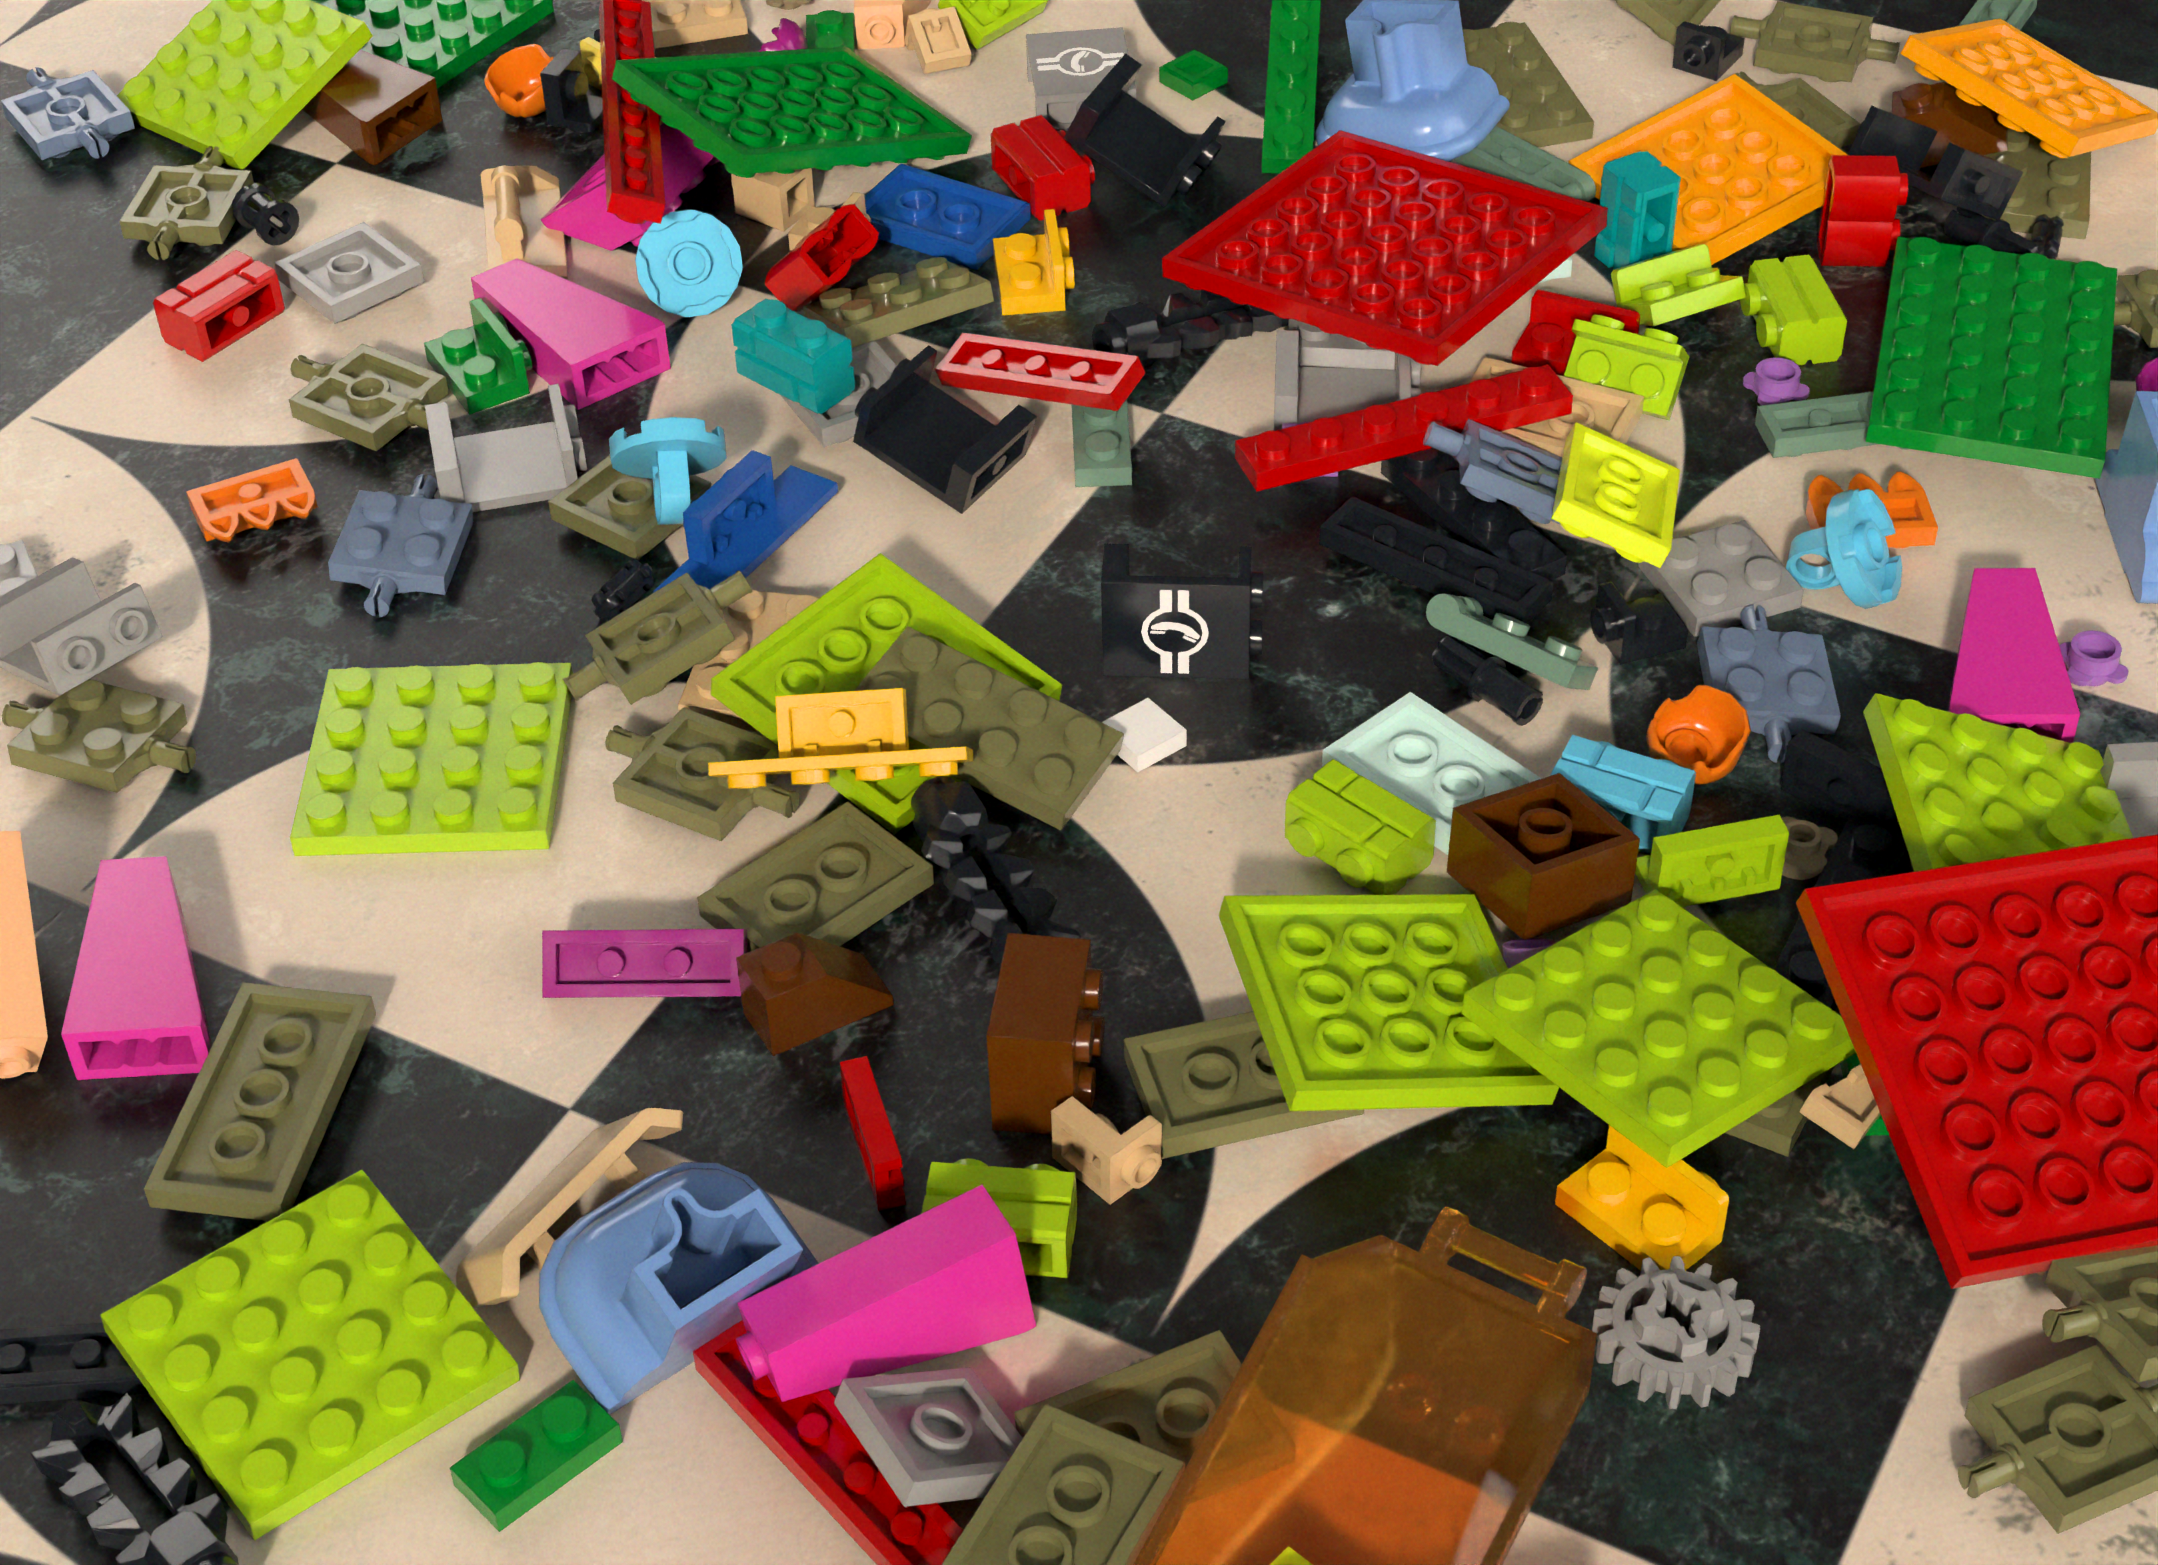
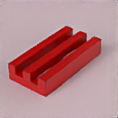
(872, 1133)

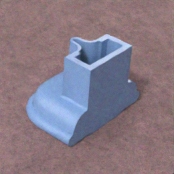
(1413, 81)
(2131, 497)
(662, 1275)

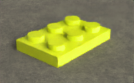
(1616, 496)

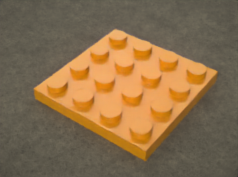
(2030, 87)
(1739, 165)

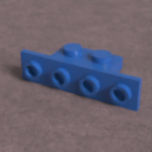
(747, 518)

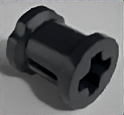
(265, 228)

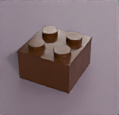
(1542, 856)
(1043, 1031)

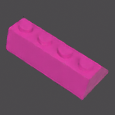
(584, 209)

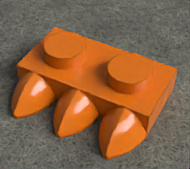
(252, 500)
(1904, 502)

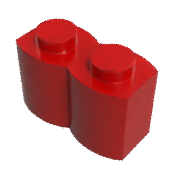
(1860, 210)
(822, 258)

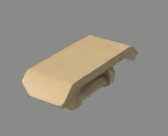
(513, 211)
(493, 1267)

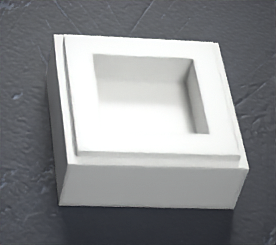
(1148, 734)

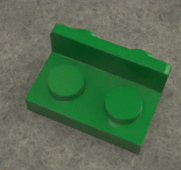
(481, 361)

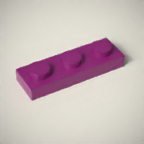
(641, 963)

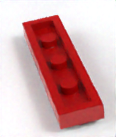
(1040, 371)

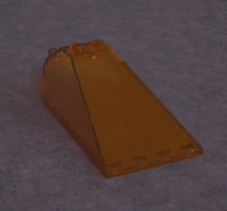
(1388, 1411)

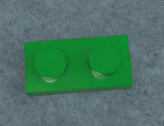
(830, 30)
(536, 1455)

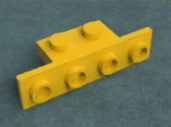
(841, 733)

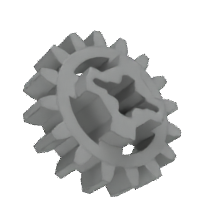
(1675, 1332)

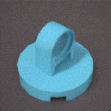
(688, 263)
(669, 454)
(1854, 547)

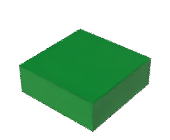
(1193, 74)

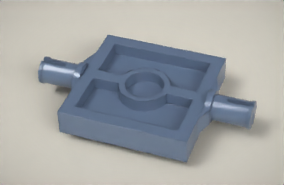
(67, 114)
(1501, 467)
(401, 543)
(1774, 676)

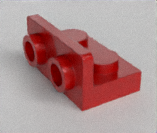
(1550, 333)

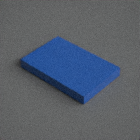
(942, 215)

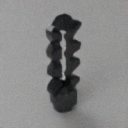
(1150, 336)
(951, 827)
(187, 1538)

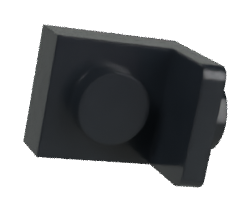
(1706, 50)
(566, 94)
(1636, 627)

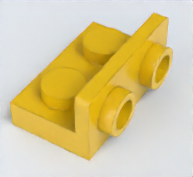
(1034, 269)
(1645, 1206)

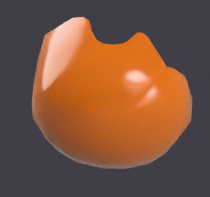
(516, 80)
(1700, 732)

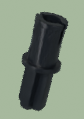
(1996, 234)
(1488, 680)

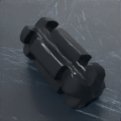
(2048, 234)
(623, 589)

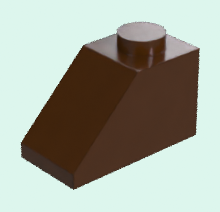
(1953, 118)
(806, 990)

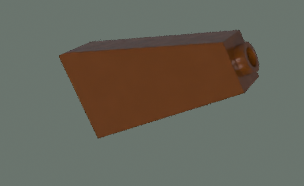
(376, 106)

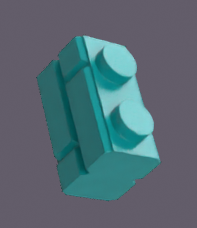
(1640, 210)
(793, 355)

